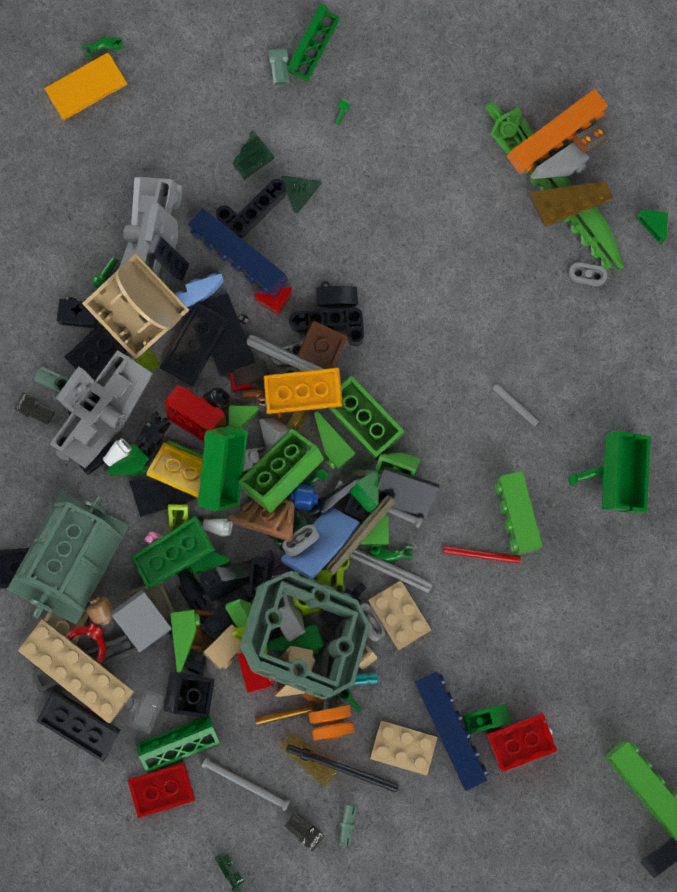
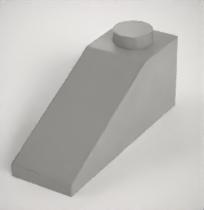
(562, 164)

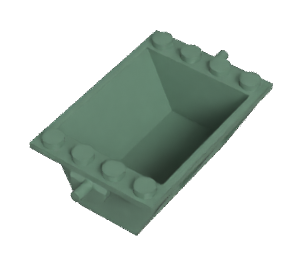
(68, 557)

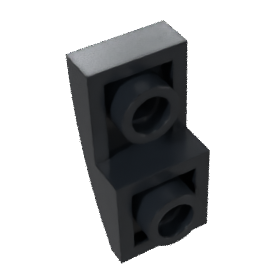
(337, 295)
(662, 858)

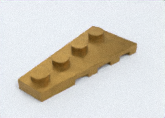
(565, 202)

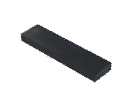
(168, 257)

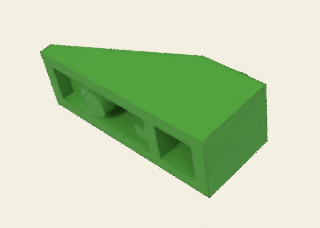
(335, 448)
(184, 631)

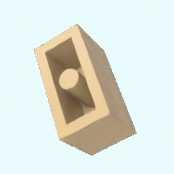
(223, 649)

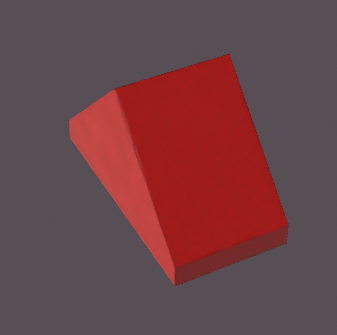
(276, 303)

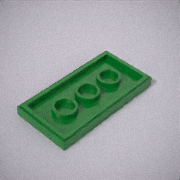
(172, 553)

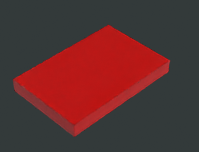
(161, 790)

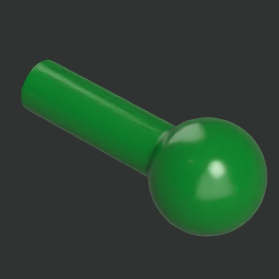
(101, 278)

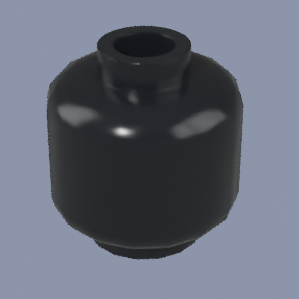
(218, 398)

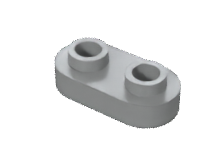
(587, 274)
(301, 540)
(376, 628)

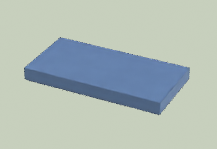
(333, 531)

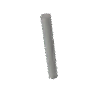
(516, 405)

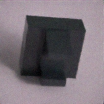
(194, 666)

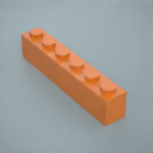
(557, 131)

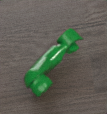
(105, 42)
(585, 475)
(387, 555)

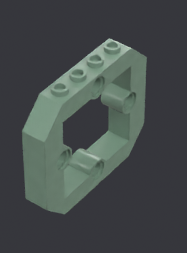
(259, 627)

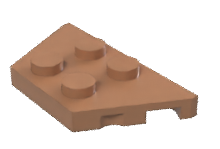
(277, 523)

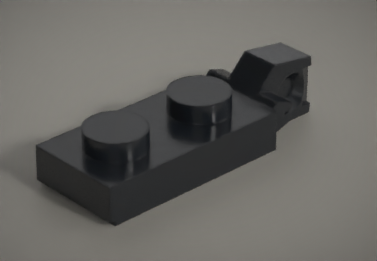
(334, 620)

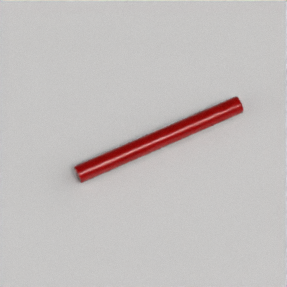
(482, 554)

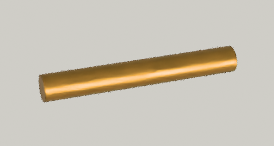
(284, 714)

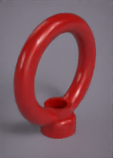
(94, 632)

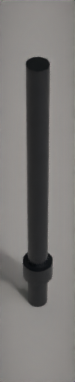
(306, 754)

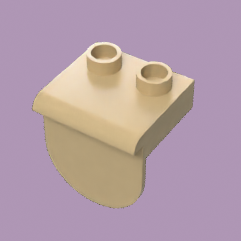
(135, 306)

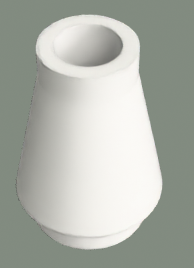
(118, 451)
(218, 526)

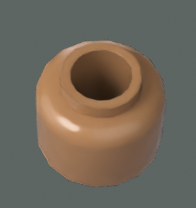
(99, 610)

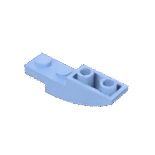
(200, 290)

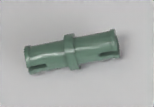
(347, 825)

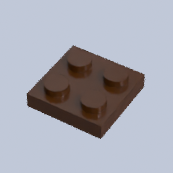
(322, 345)

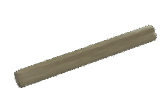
(360, 534)

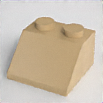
(291, 654)

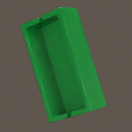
(222, 468)
(626, 472)

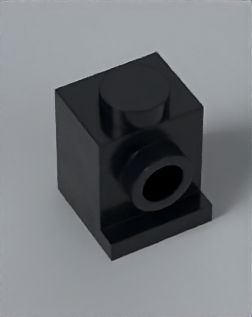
(351, 510)

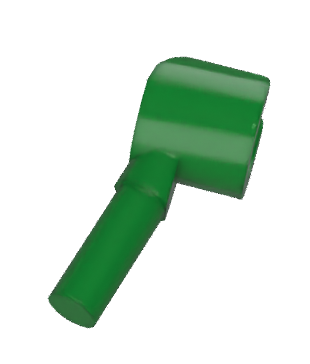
(344, 105)
(321, 474)
(351, 701)

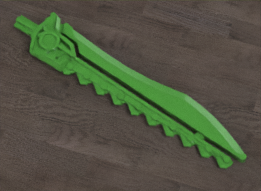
(509, 136)

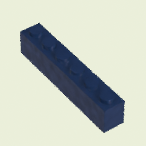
(237, 252)
(451, 731)

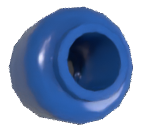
(304, 497)

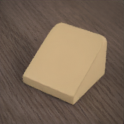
(367, 657)

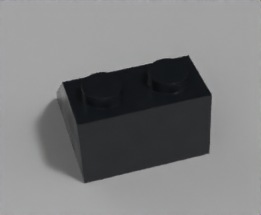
(189, 695)

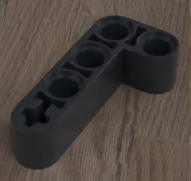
(253, 206)
(325, 315)

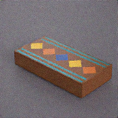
(590, 138)

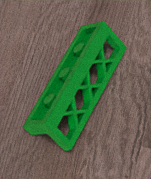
(308, 38)
(175, 740)

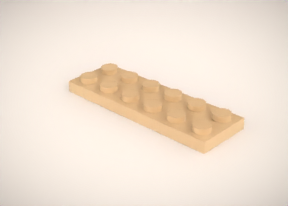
(76, 671)

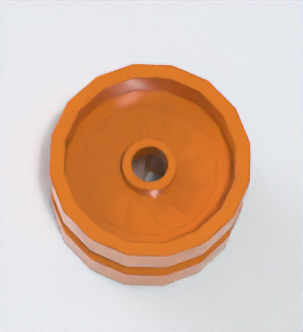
(331, 723)

